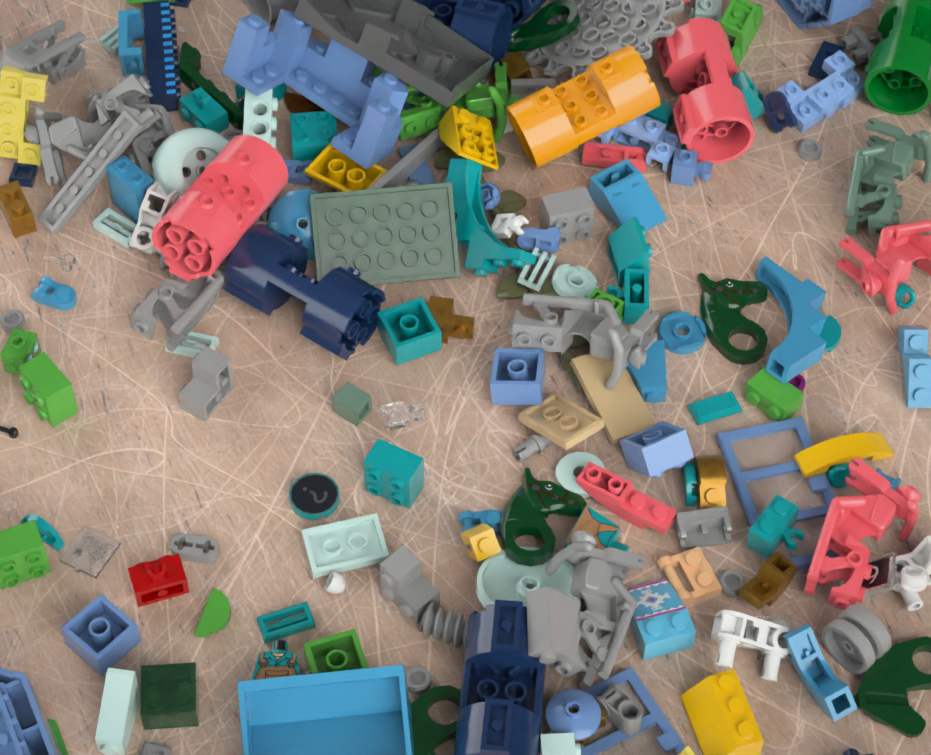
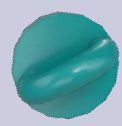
(901, 292)
(836, 475)

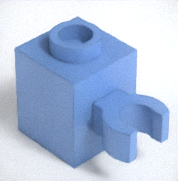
(686, 168)

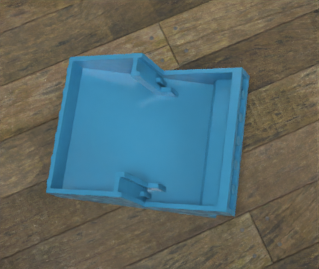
(328, 713)

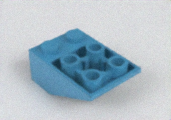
(625, 194)

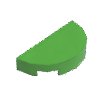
(215, 615)

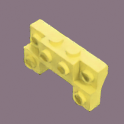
(16, 91)

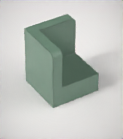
(352, 403)

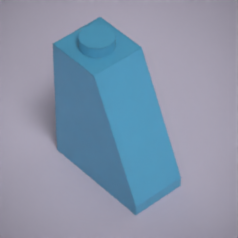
(651, 377)

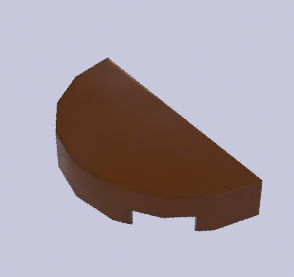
(299, 104)

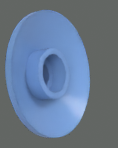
(582, 723)

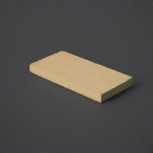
(621, 407)

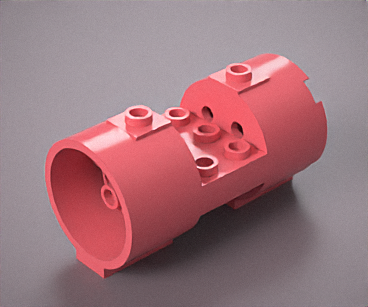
(710, 110)
(220, 207)

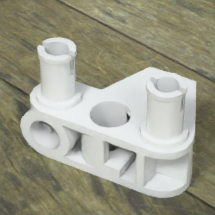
(149, 217)
(921, 557)
(745, 631)

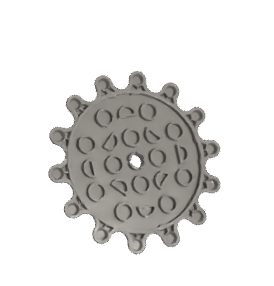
(619, 26)

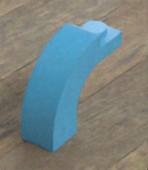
(820, 681)

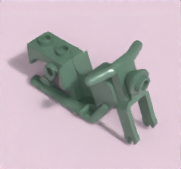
(873, 173)

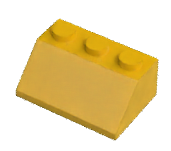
(342, 172)
(722, 716)

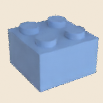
(518, 376)
(657, 449)
(101, 634)

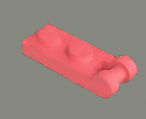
(608, 155)

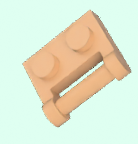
(696, 573)

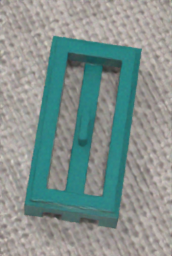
(286, 626)

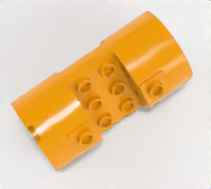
(602, 98)

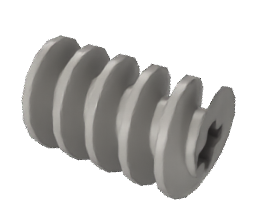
(444, 626)

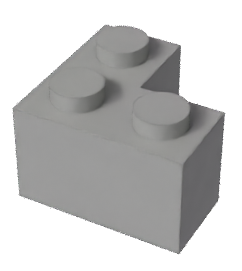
(209, 386)
(405, 585)

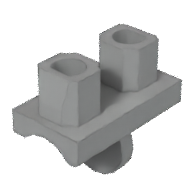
(861, 44)

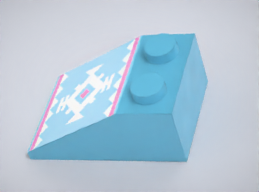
(660, 620)

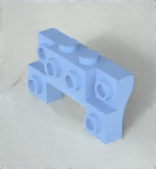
(826, 96)
(646, 134)

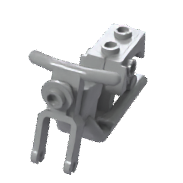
(51, 60)
(81, 137)
(147, 142)
(176, 297)
(591, 319)
(607, 603)

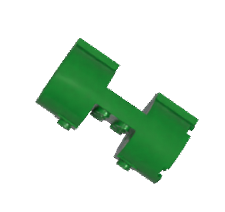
(901, 63)

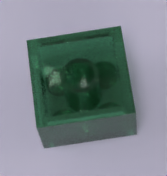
(169, 696)

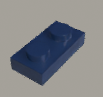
(825, 51)

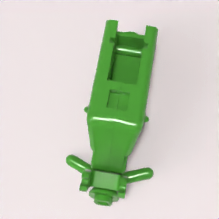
(480, 100)

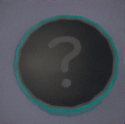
(314, 496)

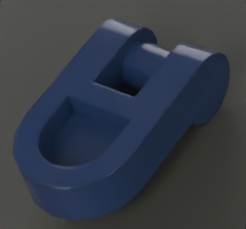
(776, 103)

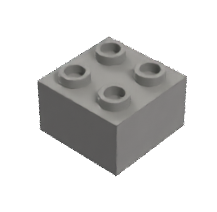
(570, 212)

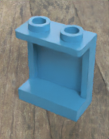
(131, 28)
(128, 186)

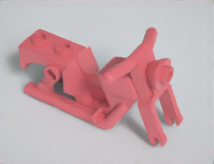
(895, 253)
(852, 520)

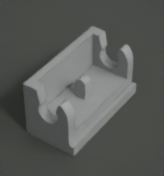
(703, 528)

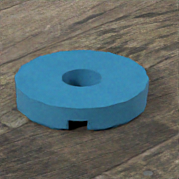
(682, 343)

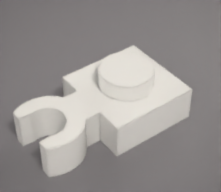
(506, 224)

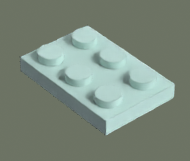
(345, 545)

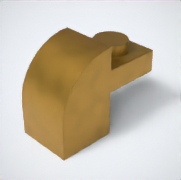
(449, 323)
(710, 480)
(770, 581)

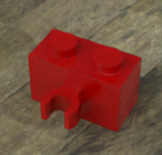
(158, 580)

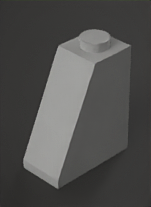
(550, 623)

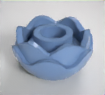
(490, 195)

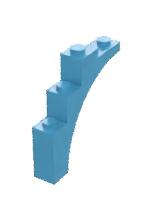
(804, 321)

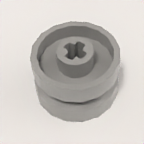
(856, 638)

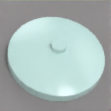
(505, 580)

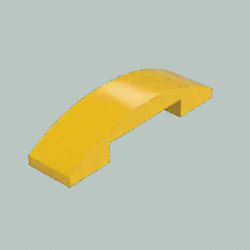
(842, 449)

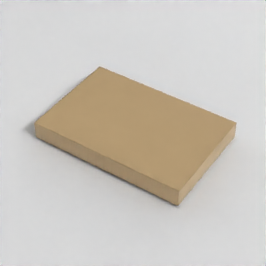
(561, 421)

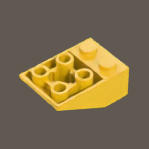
(469, 136)

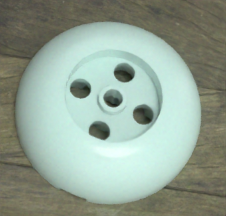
(179, 152)

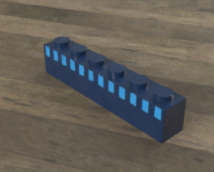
(160, 54)

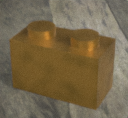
(16, 209)

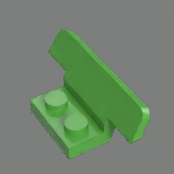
(742, 22)

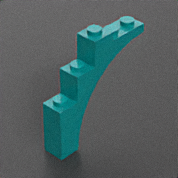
(473, 231)

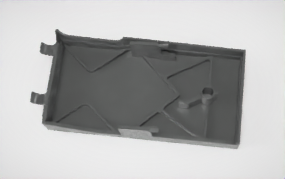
(403, 42)

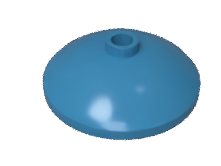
(287, 214)

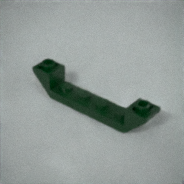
(190, 76)

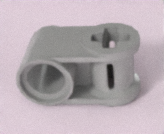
(619, 704)

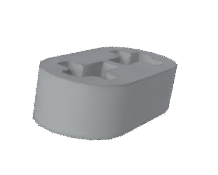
(194, 548)

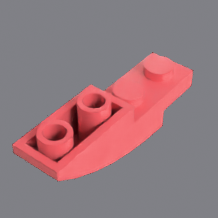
(624, 501)

